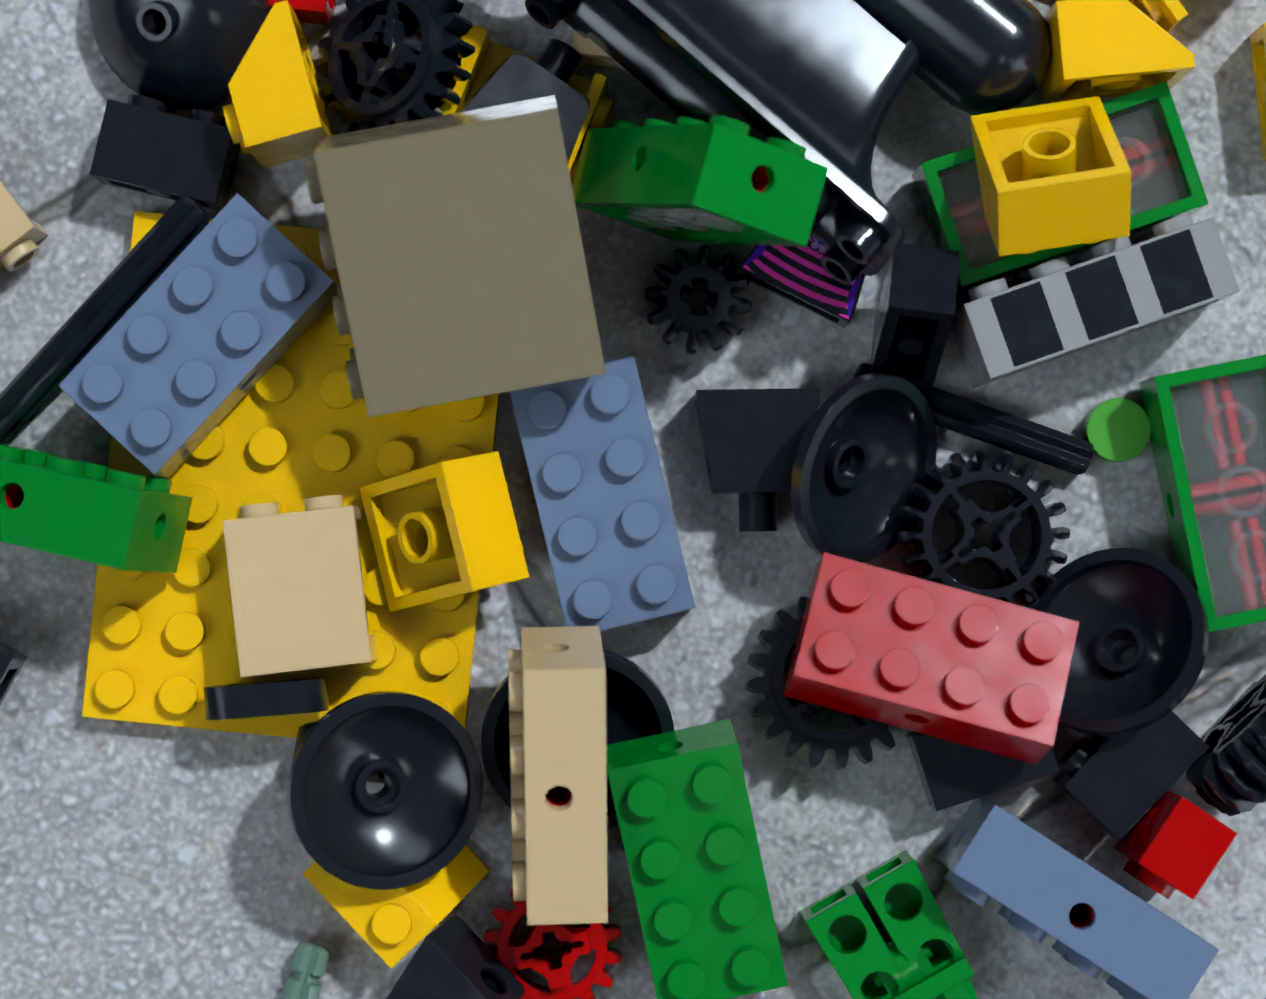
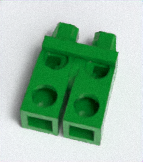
(918, 957)

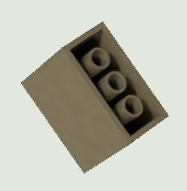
(456, 256)

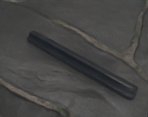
(99, 313)

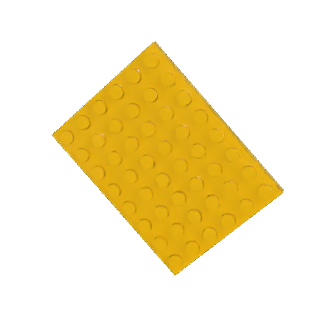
(284, 442)

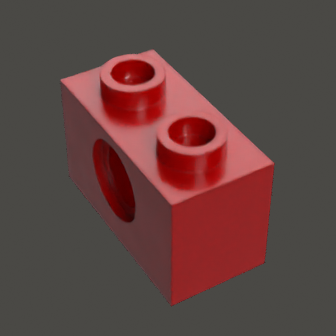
(1174, 846)

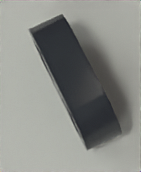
(265, 698)

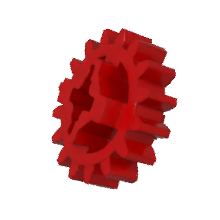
(522, 955)

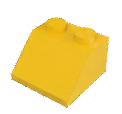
(1108, 51)
(277, 94)
(1051, 176)
(444, 531)
(400, 917)

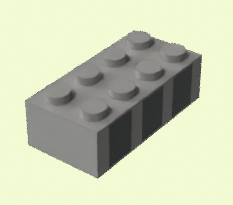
(1100, 299)

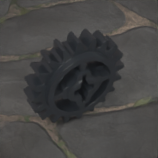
(393, 61)
(792, 715)

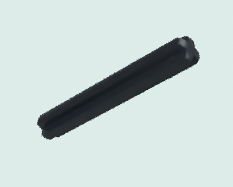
(1004, 429)

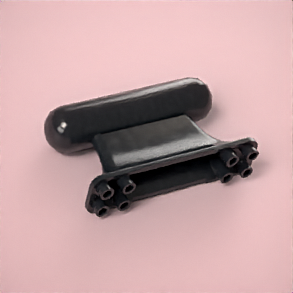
(820, 80)

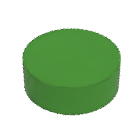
(1117, 429)

